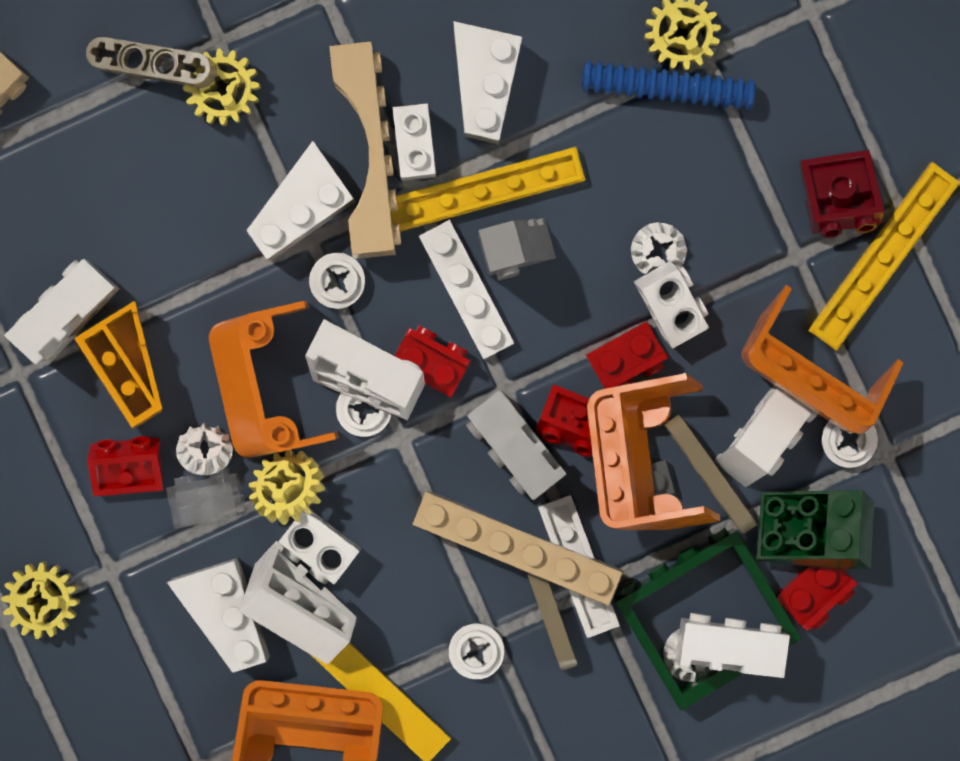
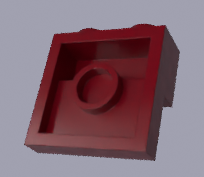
(841, 193)

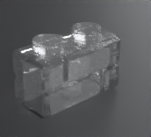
(206, 499)

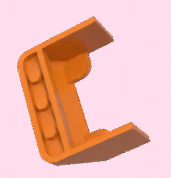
(230, 349)
(811, 383)
(622, 455)
(308, 719)

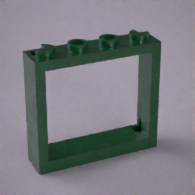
(663, 575)

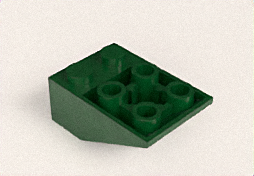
(816, 528)

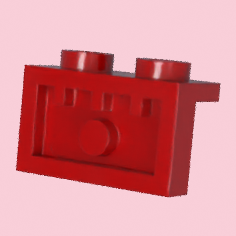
(627, 356)
(440, 364)
(566, 421)
(125, 466)
(814, 594)

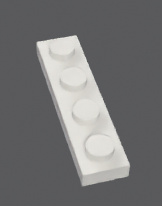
(466, 289)
(567, 531)

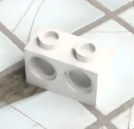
(414, 142)
(666, 307)
(325, 538)

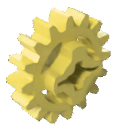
(690, 46)
(237, 81)
(286, 487)
(42, 585)

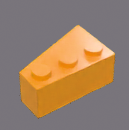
(122, 364)

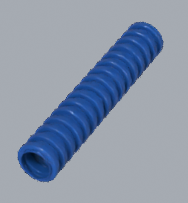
(668, 85)

